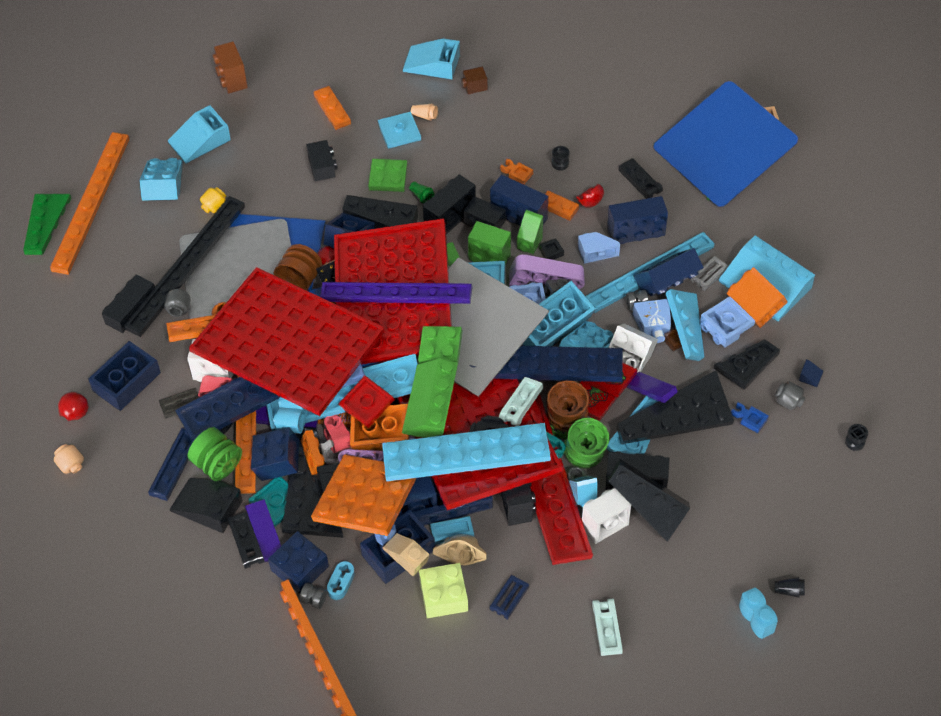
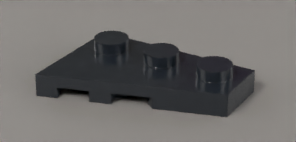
(747, 365)

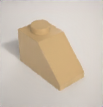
(407, 553)

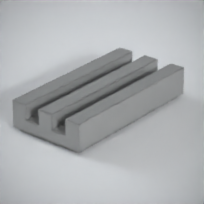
(701, 282)

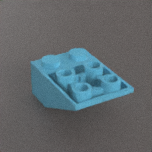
(433, 58)
(200, 134)
(161, 179)
(588, 335)

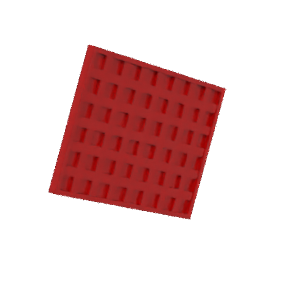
(287, 340)
(463, 411)

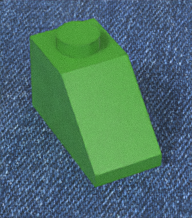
(530, 232)

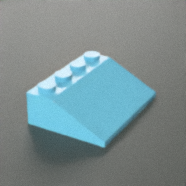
(781, 271)

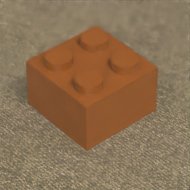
(230, 67)

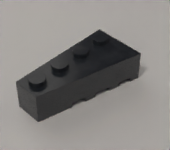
(380, 212)
(652, 500)

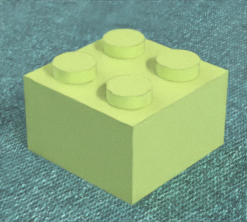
(443, 590)

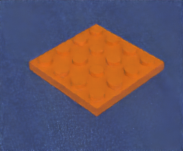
(362, 497)

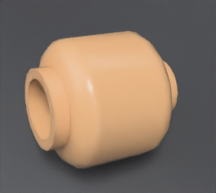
(68, 459)

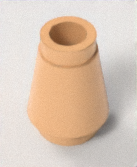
(425, 111)

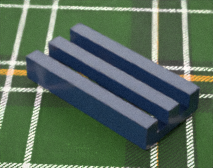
(501, 610)

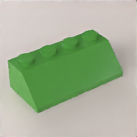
(430, 398)

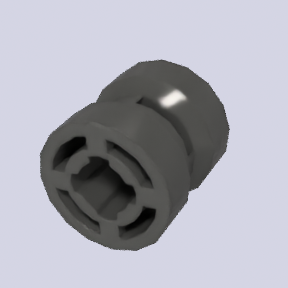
(632, 298)
(313, 595)

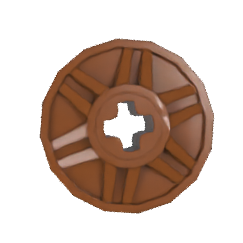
(298, 266)
(566, 404)

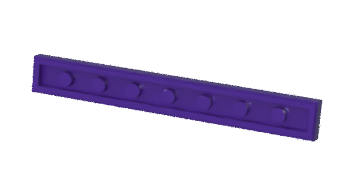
(397, 292)

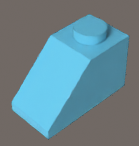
(584, 489)

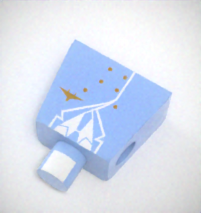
(653, 318)

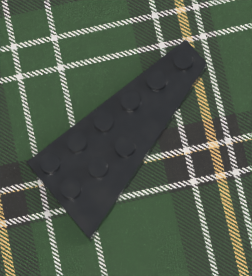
(691, 409)
(303, 499)

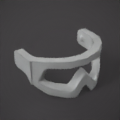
(325, 450)

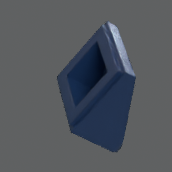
(810, 374)

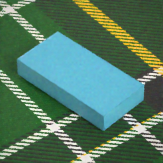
(449, 528)

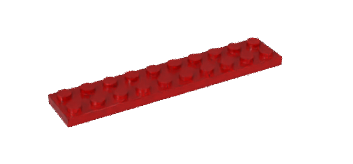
(558, 510)

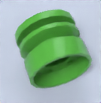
(592, 435)
(214, 454)

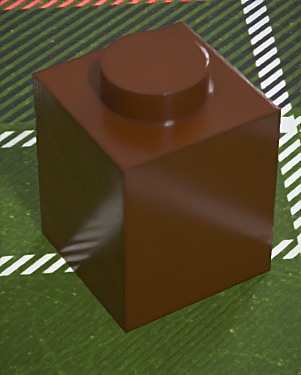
(474, 80)

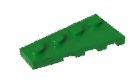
(43, 220)

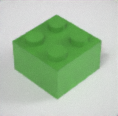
(488, 243)

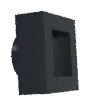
(551, 249)

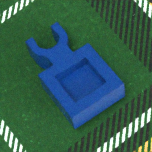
(750, 418)

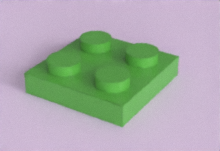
(388, 175)
(440, 343)

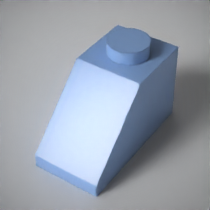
(597, 247)

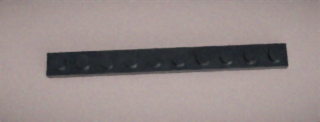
(184, 266)

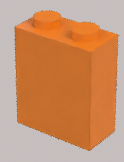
(757, 296)

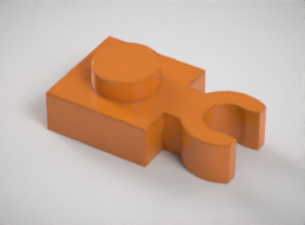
(517, 172)

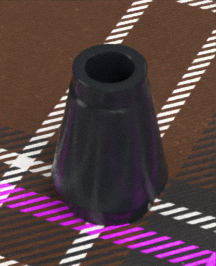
(791, 587)

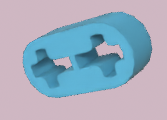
(336, 578)

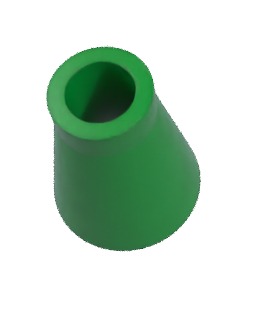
(421, 191)

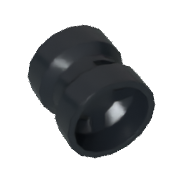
(560, 158)
(856, 437)

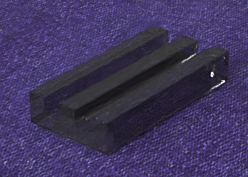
(169, 411)

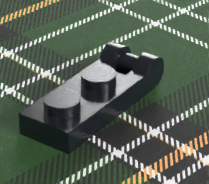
(640, 178)
(245, 539)

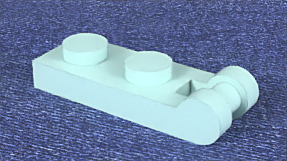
(521, 401)
(607, 627)

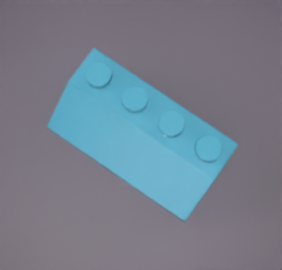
(567, 311)

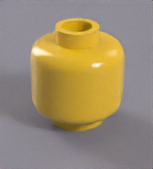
(212, 200)

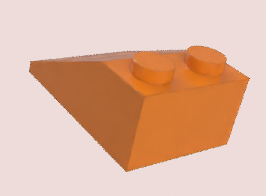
(385, 429)

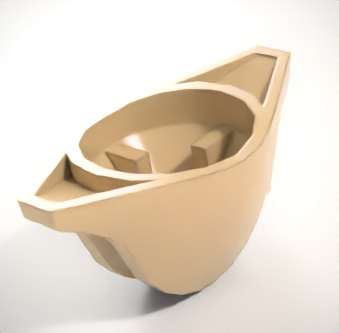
(460, 549)

